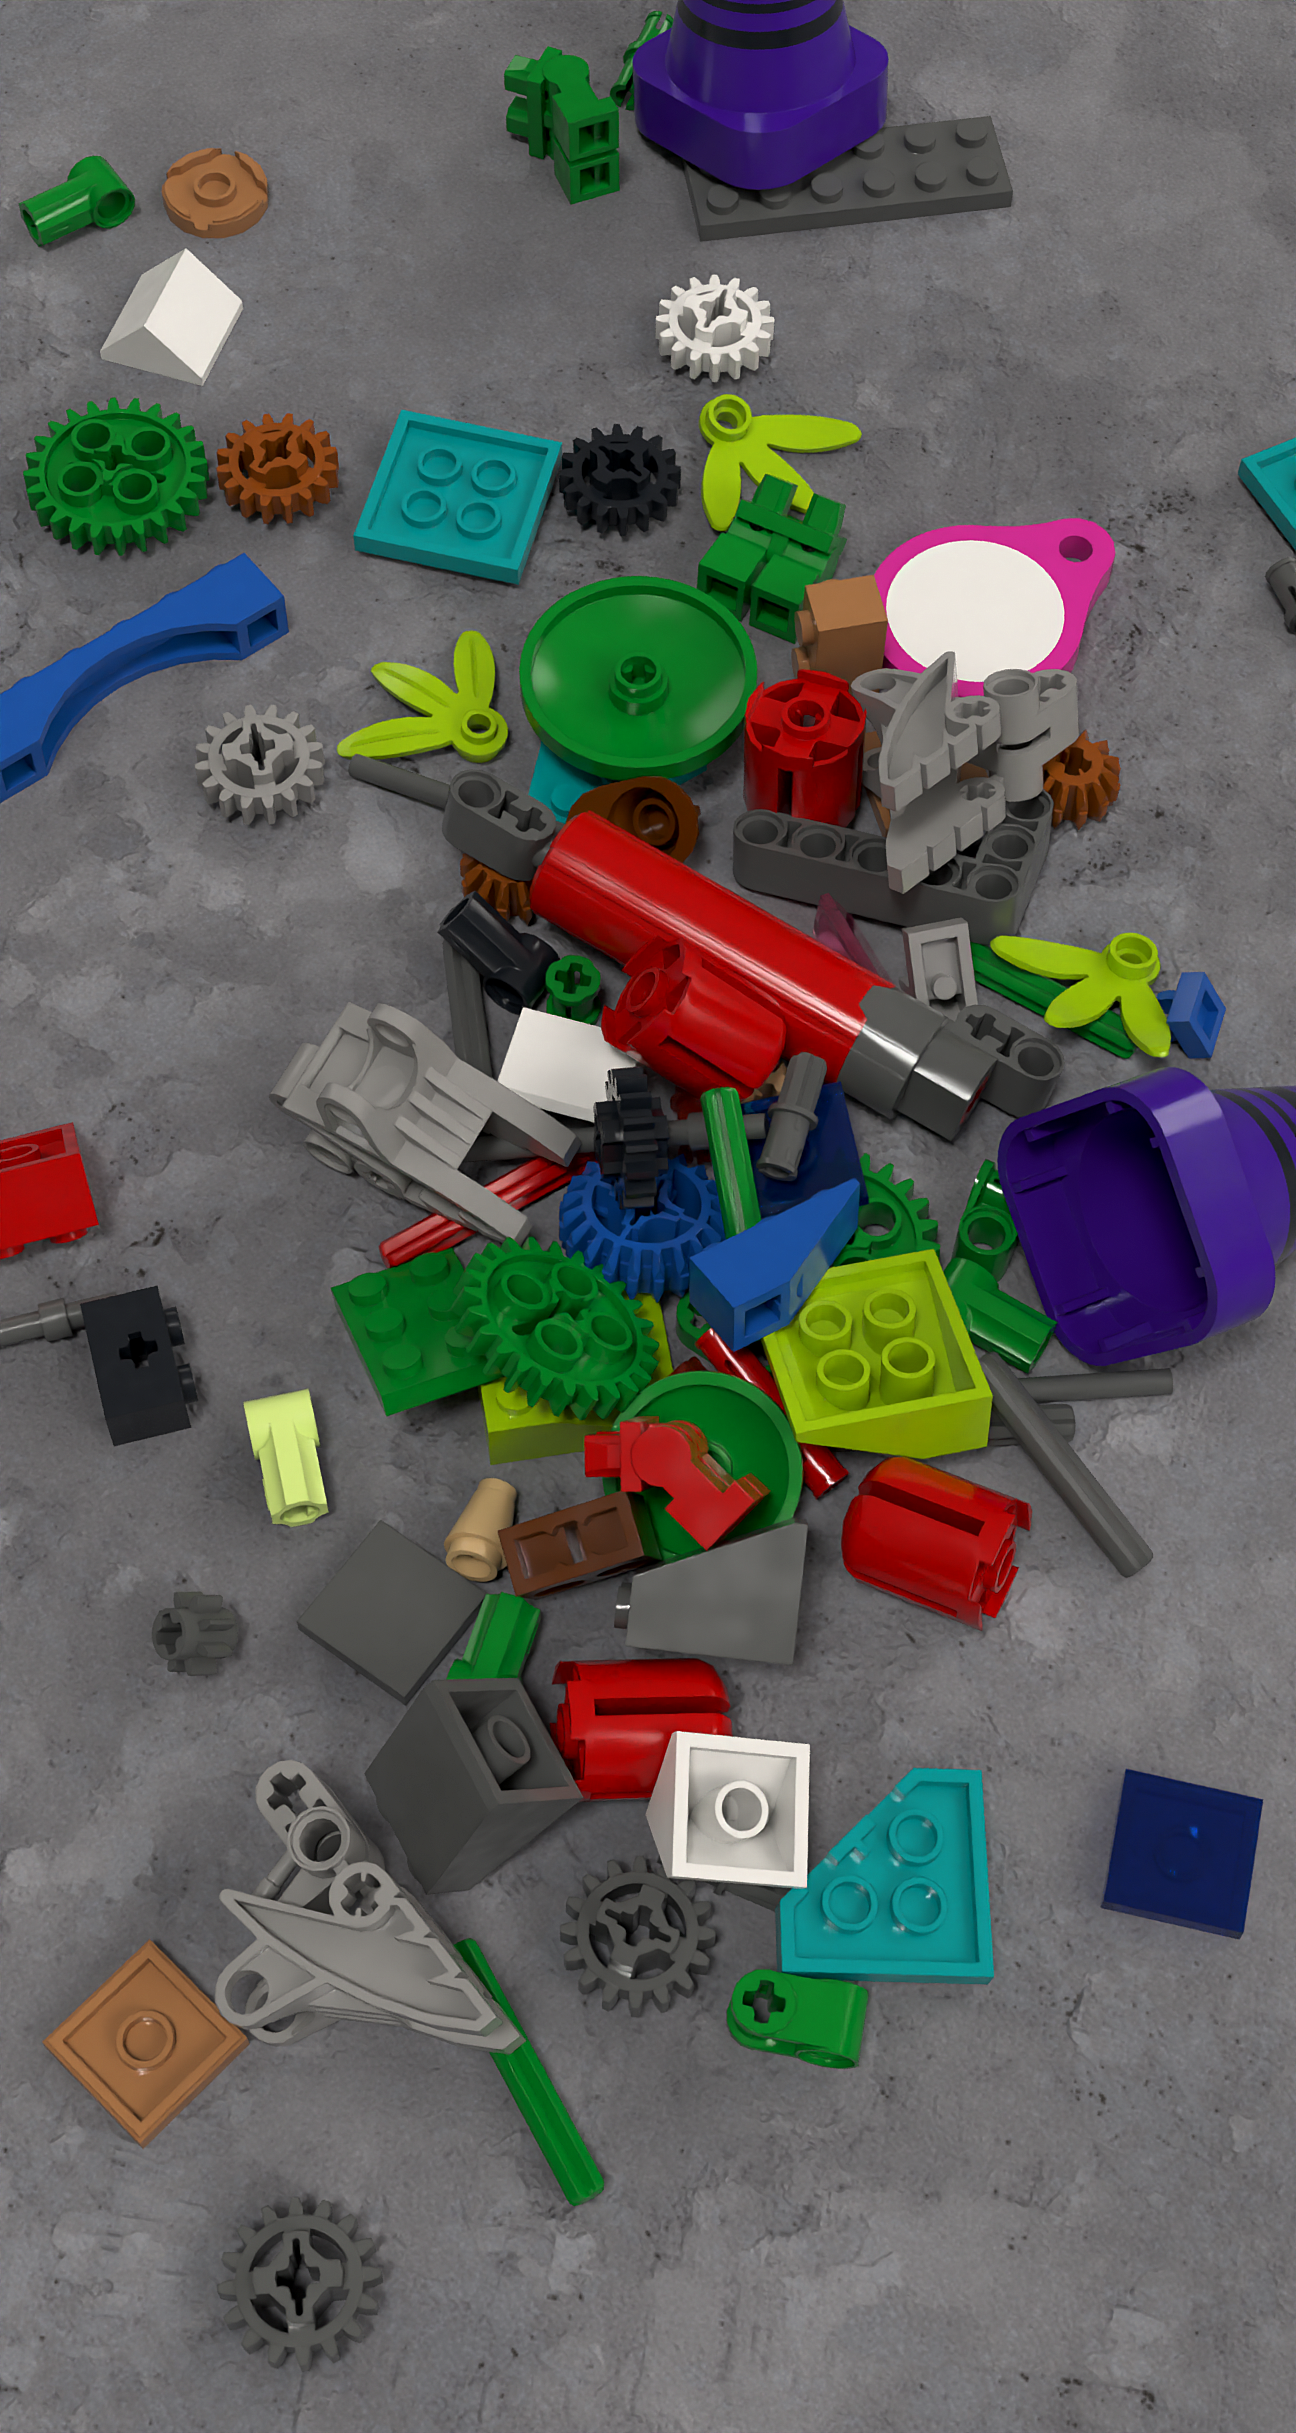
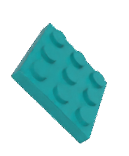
(458, 496)

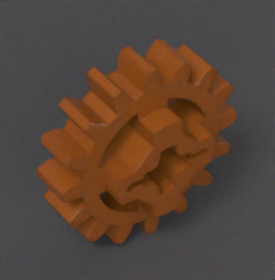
(277, 468)

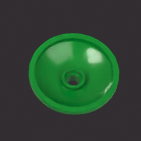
(744, 1435)

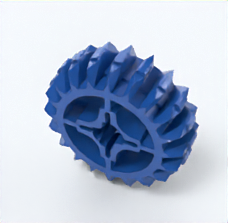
(642, 1245)

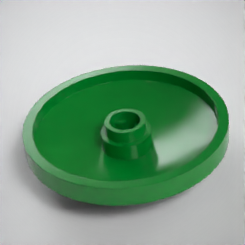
(637, 678)

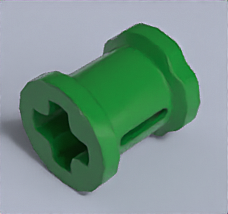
(565, 992)

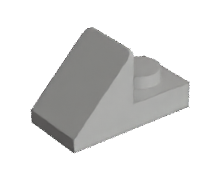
(940, 966)

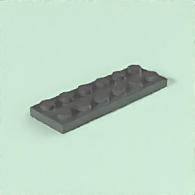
(884, 178)

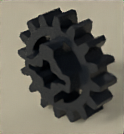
(619, 479)
(630, 1138)

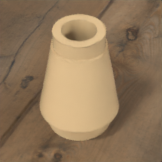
(474, 1540)

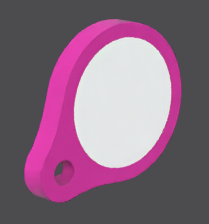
(993, 597)

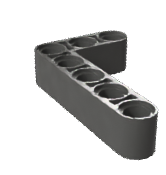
(815, 858)

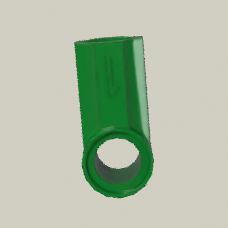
(88, 196)
(997, 1319)
(498, 1639)

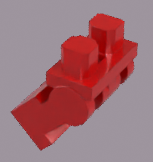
(675, 1458)

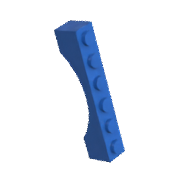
(213, 618)

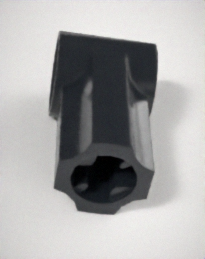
(508, 960)

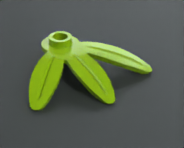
(749, 447)
(449, 713)
(1116, 974)

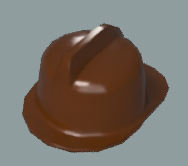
(648, 809)

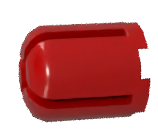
(806, 748)
(695, 1020)
(933, 1539)
(623, 1717)

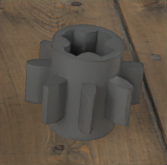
(194, 1633)

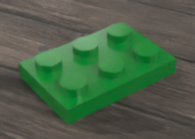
(408, 1333)

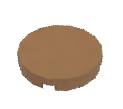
(215, 193)

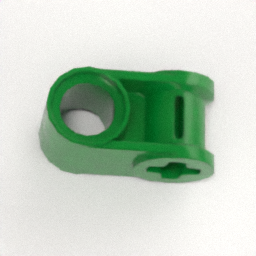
(987, 1222)
(808, 2017)

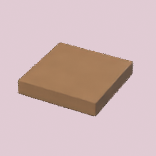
(146, 2043)

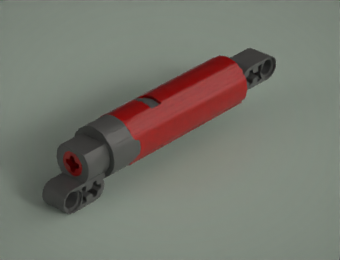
(870, 1033)

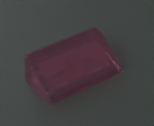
(841, 933)

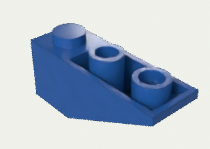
(768, 1271)

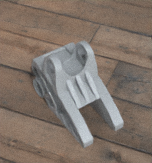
(933, 732)
(406, 1114)
(366, 1967)

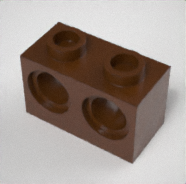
(579, 1545)

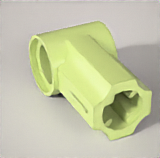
(286, 1443)

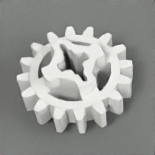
(714, 328)

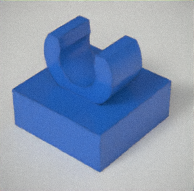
(1193, 1014)

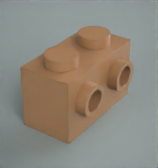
(841, 628)

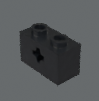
(134, 1399)

